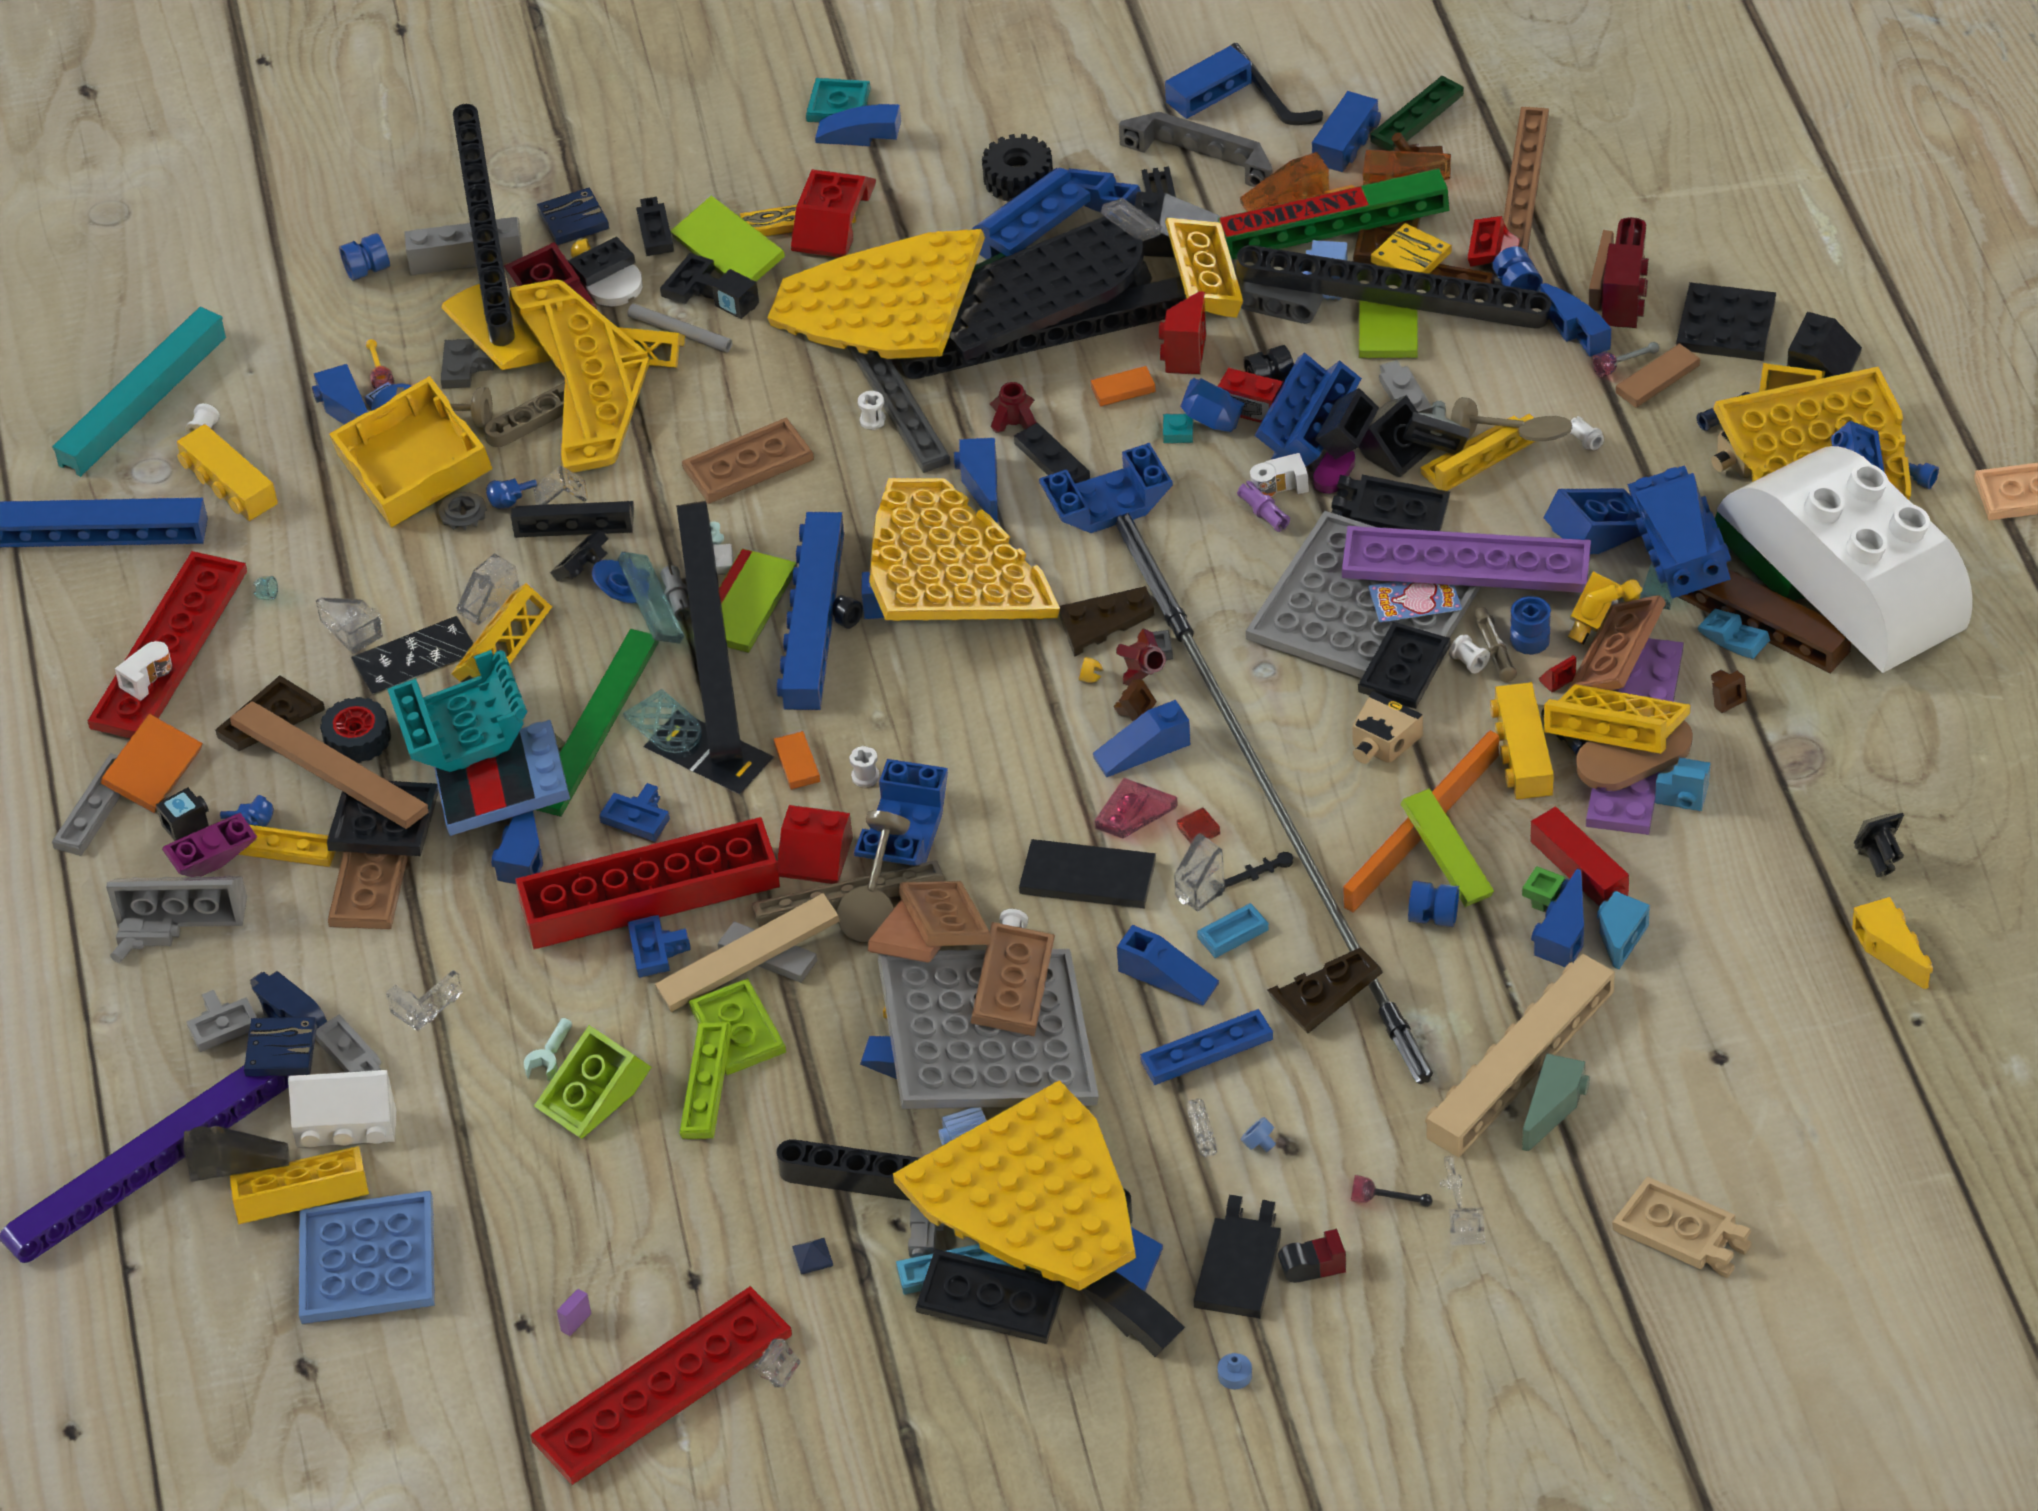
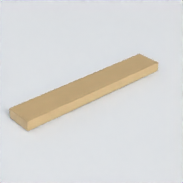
(747, 952)

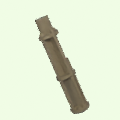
(1495, 646)

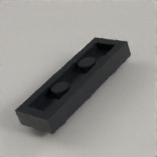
(1049, 453)

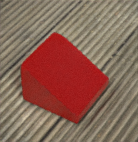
(1559, 674)

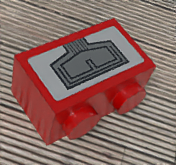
(1253, 390)

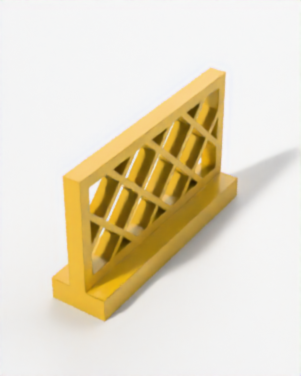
(1608, 723)

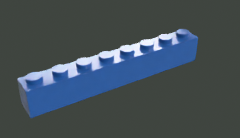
(102, 522)
(812, 611)

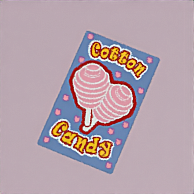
(1412, 599)

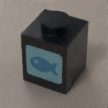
(735, 294)
(183, 814)

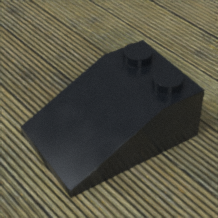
(1163, 206)

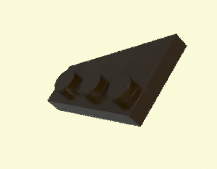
(1100, 616)
(281, 699)
(1322, 993)

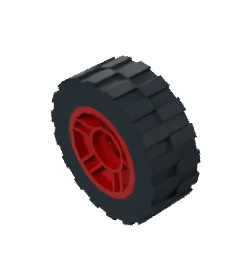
(356, 728)

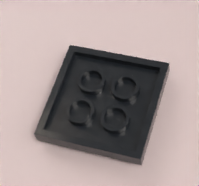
(1726, 321)
(366, 831)

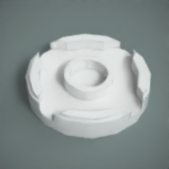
(617, 288)

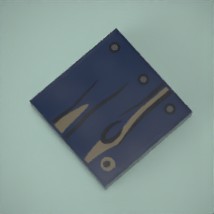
(573, 216)
(280, 1046)

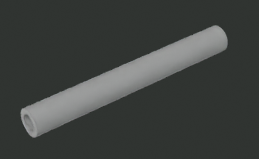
(674, 325)

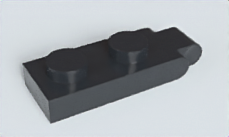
(654, 227)

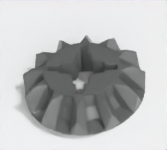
(451, 507)

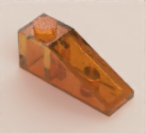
(1387, 165)
(1294, 181)

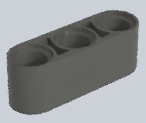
(1280, 302)

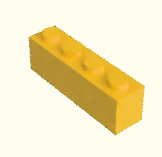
(226, 472)
(1523, 741)

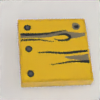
(1411, 251)

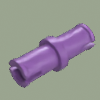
(1263, 506)

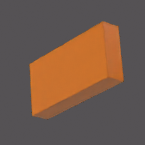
(1123, 386)
(796, 760)

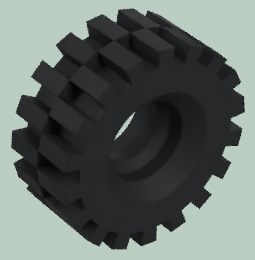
(1000, 157)

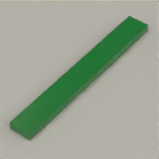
(603, 711)

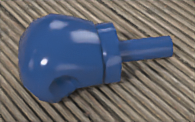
(505, 493)
(255, 813)

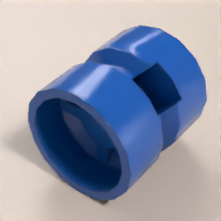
(366, 256)
(1516, 269)
(1530, 625)
(1433, 904)

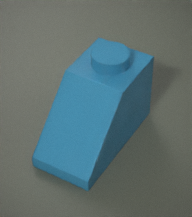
(1622, 925)

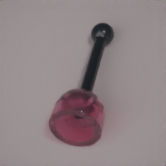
(1365, 1190)

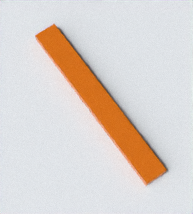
(1406, 835)

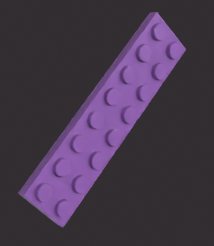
(1466, 559)
(1633, 807)

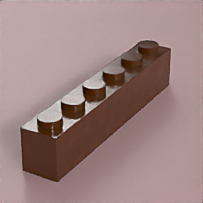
(1787, 622)

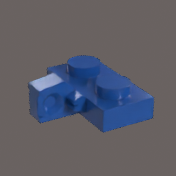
(636, 814)
(654, 946)

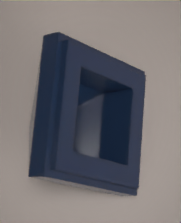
(812, 1256)

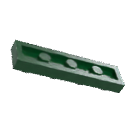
(1418, 112)

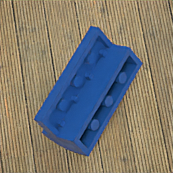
(1031, 214)
(1303, 407)

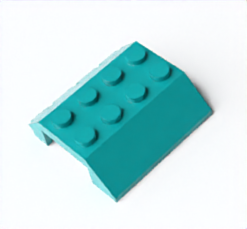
(464, 720)

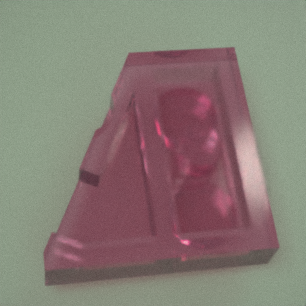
(1133, 808)

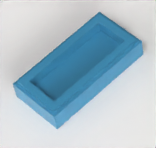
(1232, 930)

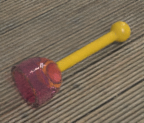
(380, 374)

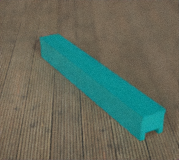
(140, 391)

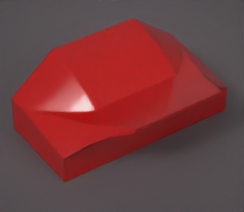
(1488, 240)

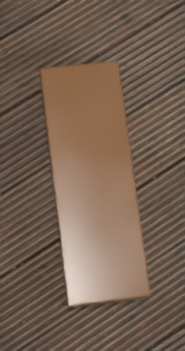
(1596, 283)
(1657, 375)

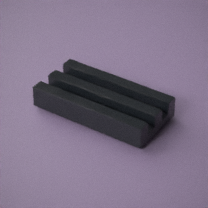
(1157, 177)

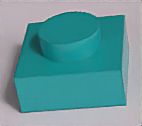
(1177, 428)

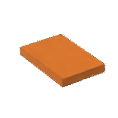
(151, 763)

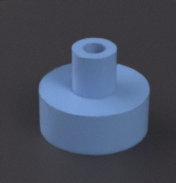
(1259, 1135)
(1234, 1371)

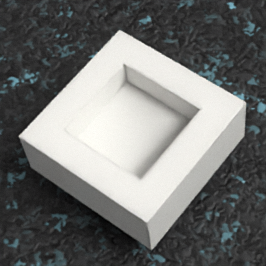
(723, 558)

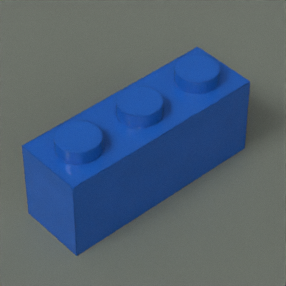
(1208, 82)
(1346, 130)

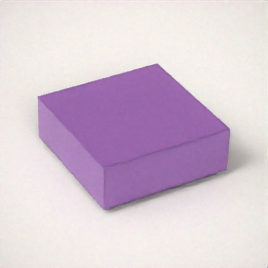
(574, 1312)

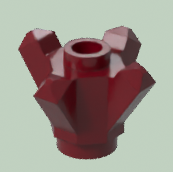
(1012, 408)
(1141, 657)

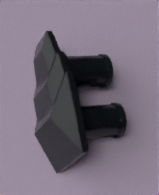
(1878, 841)

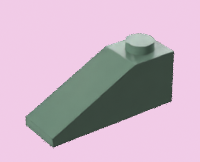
(1555, 1097)

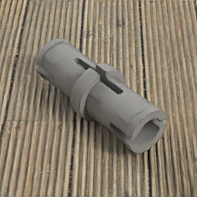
(676, 592)

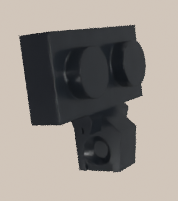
(690, 279)
(587, 551)

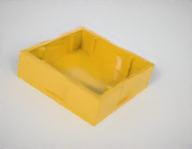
(410, 451)

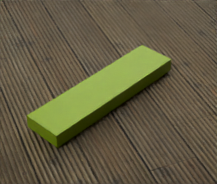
(1447, 847)
(705, 1080)

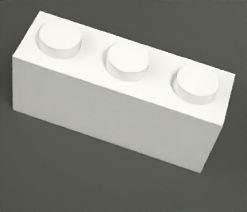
(342, 1108)

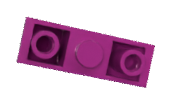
(210, 847)

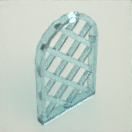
(648, 702)

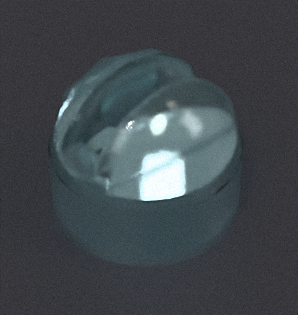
(266, 588)

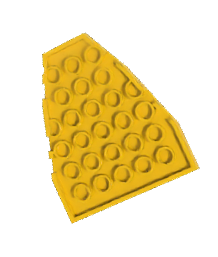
(884, 297)
(1798, 419)
(948, 561)
(1031, 1190)

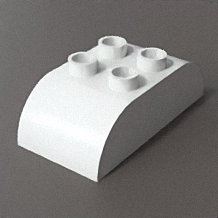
(1857, 553)

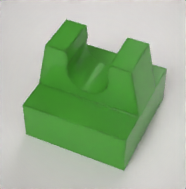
(1542, 887)

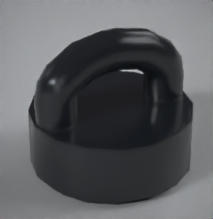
(847, 611)

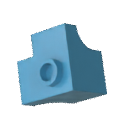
(1684, 785)

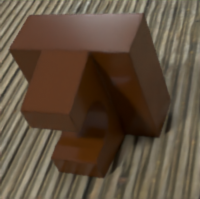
(1728, 690)
(1135, 700)

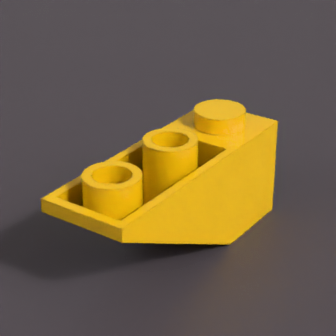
(1887, 938)

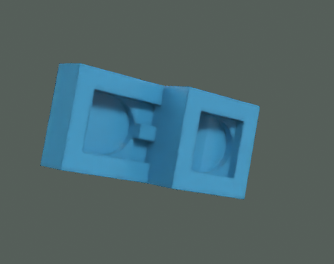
(1728, 632)

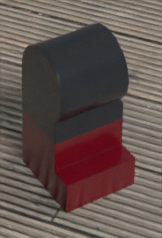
(1313, 1258)

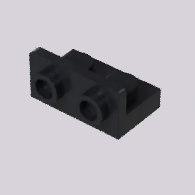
(602, 261)

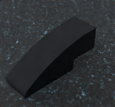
(1134, 1311)

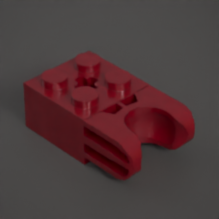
(545, 265)
(1624, 275)

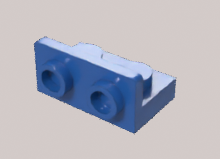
(1860, 440)

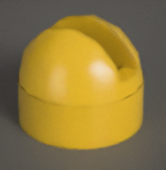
(580, 247)
(1087, 671)

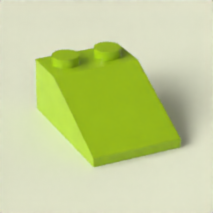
(591, 1083)

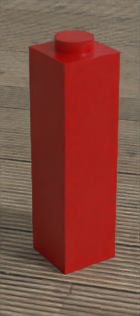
(1572, 850)

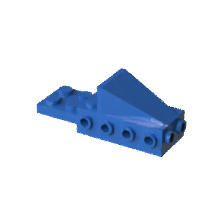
(1679, 531)

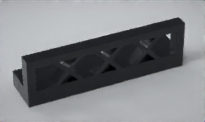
(572, 519)

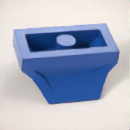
(1211, 405)

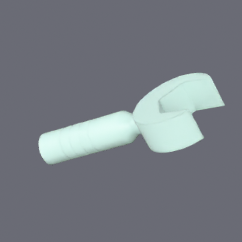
(547, 1057)

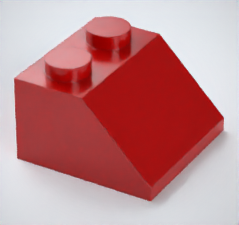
(1184, 336)
(814, 844)

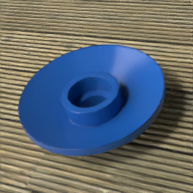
(612, 581)

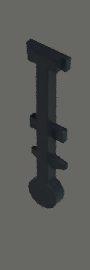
(1283, 859)

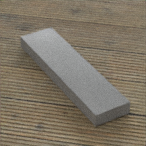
(87, 814)

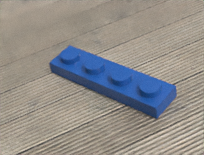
(1206, 1046)

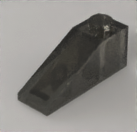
(227, 1152)

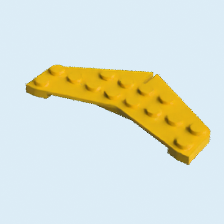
(599, 369)

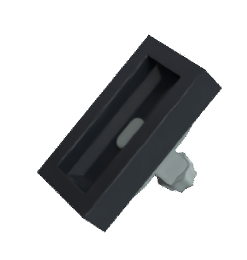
(1436, 430)

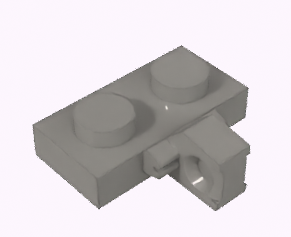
(220, 1021)

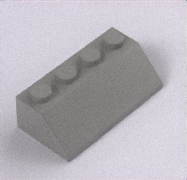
(453, 247)
(184, 899)

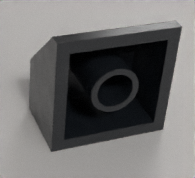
(1823, 346)
(1384, 438)

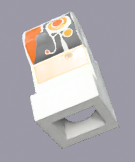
(1280, 475)
(143, 669)

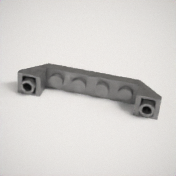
(1141, 131)

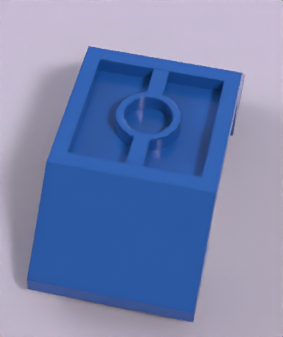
(1100, 500)
(913, 793)

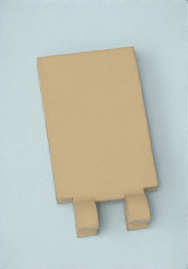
(1682, 1226)

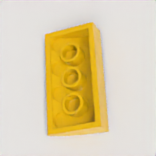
(1205, 264)
(468, 313)
(299, 1186)

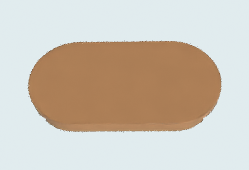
(1620, 767)

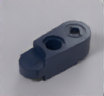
(284, 999)

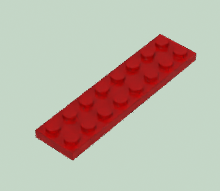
(183, 624)
(660, 1385)

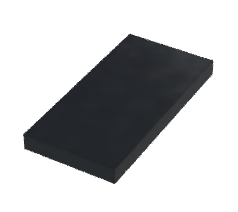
(1087, 873)
(990, 1296)

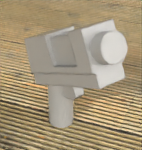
(137, 933)
(922, 1234)

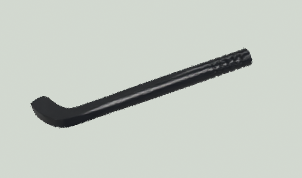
(1279, 108)

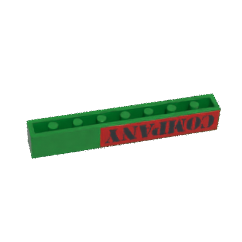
(1337, 212)

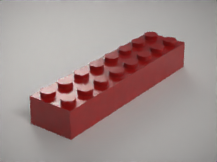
(647, 882)

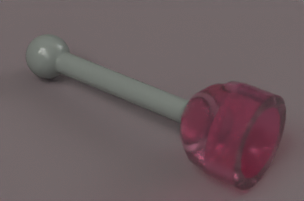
(1606, 363)

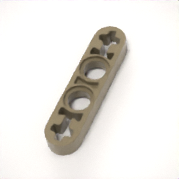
(505, 427)

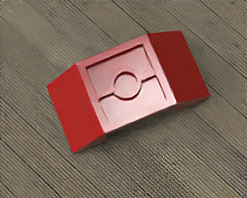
(827, 212)

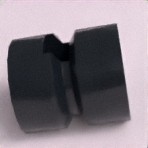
(1274, 365)

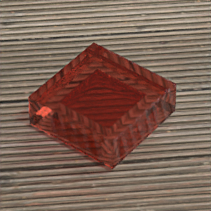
(1196, 823)

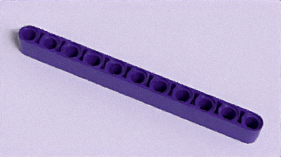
(135, 1164)

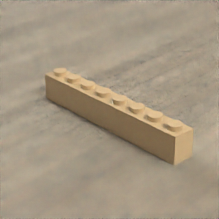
(1519, 1055)

